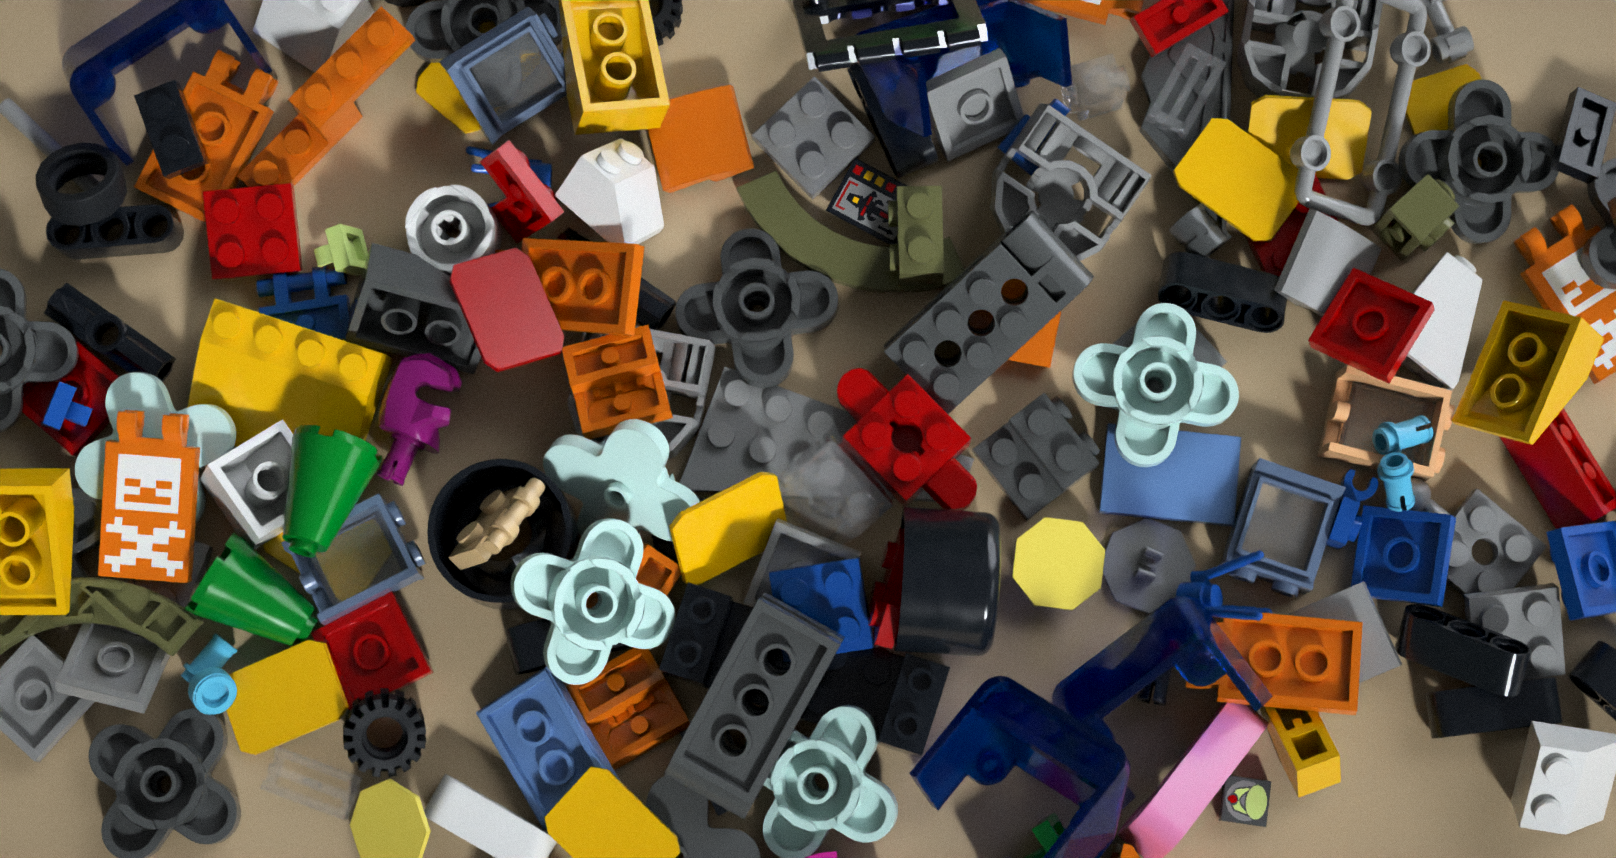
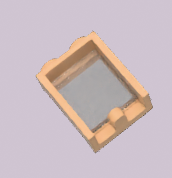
(1364, 402)

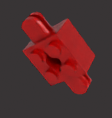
(906, 440)

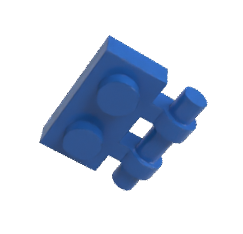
(323, 314)

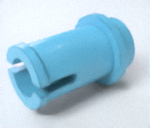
(1401, 435)
(1396, 473)
(214, 654)

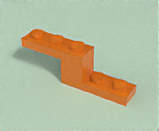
(327, 102)

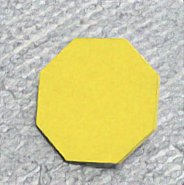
(1058, 563)
(389, 822)

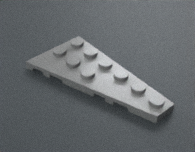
(761, 432)

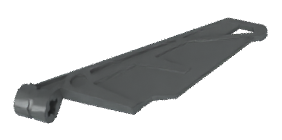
(1199, 229)

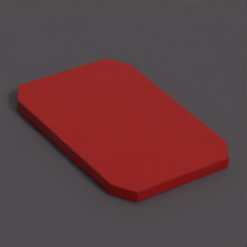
(506, 309)

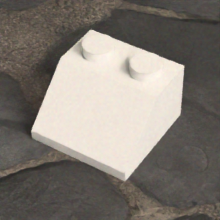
(310, 28)
(615, 193)
(253, 484)
(1564, 778)

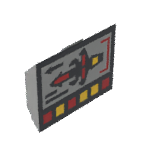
(864, 200)

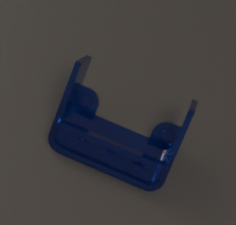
(1028, 36)
(101, 55)
(1173, 634)
(1017, 727)

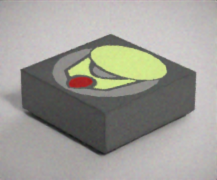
(1245, 801)

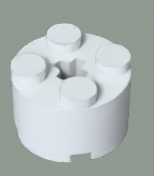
(457, 208)

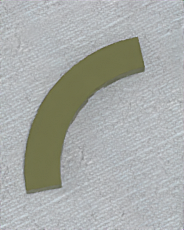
(823, 250)
(112, 604)

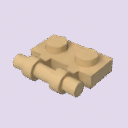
(496, 524)

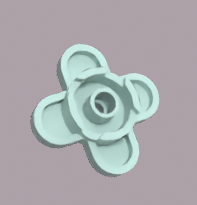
(1161, 352)
(209, 429)
(620, 478)
(625, 609)
(852, 803)

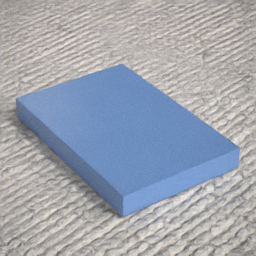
(1189, 486)
(542, 740)

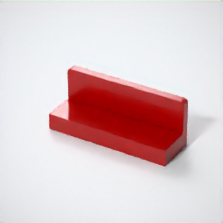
(1564, 474)

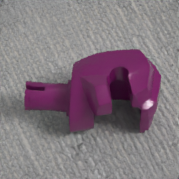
(411, 420)

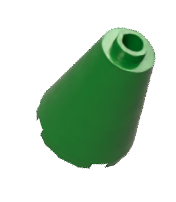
(324, 486)
(252, 596)

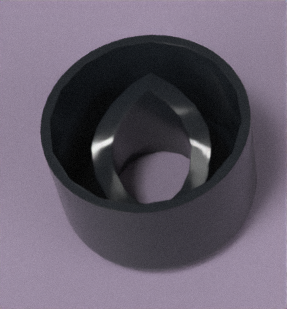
(459, 503)
(949, 582)

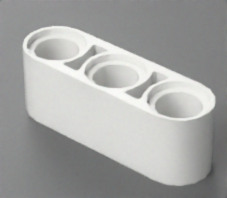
(486, 822)

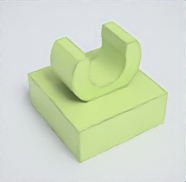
(344, 251)

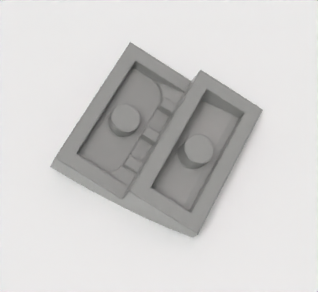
(1322, 261)
(1357, 605)

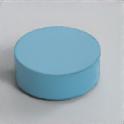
(212, 690)

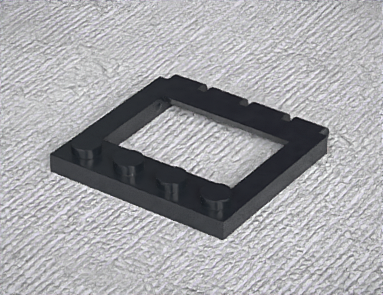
(963, 32)

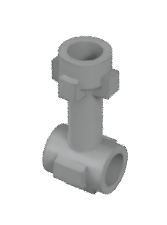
(1450, 43)

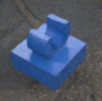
(63, 407)

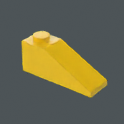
(1303, 748)

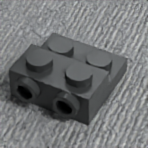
(1037, 455)

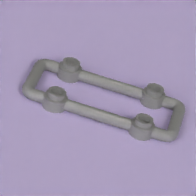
(1313, 151)

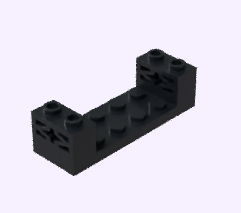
(892, 688)

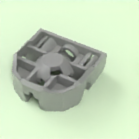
(1267, 66)
(1056, 176)
(673, 367)

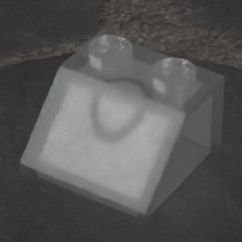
(832, 491)

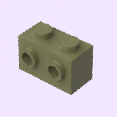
(1417, 218)
(919, 235)

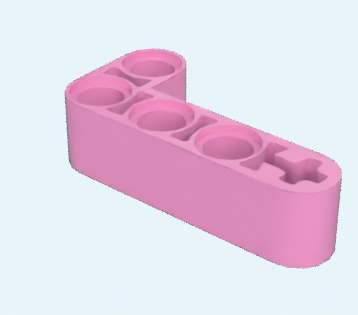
(1193, 781)

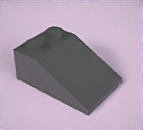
(409, 310)

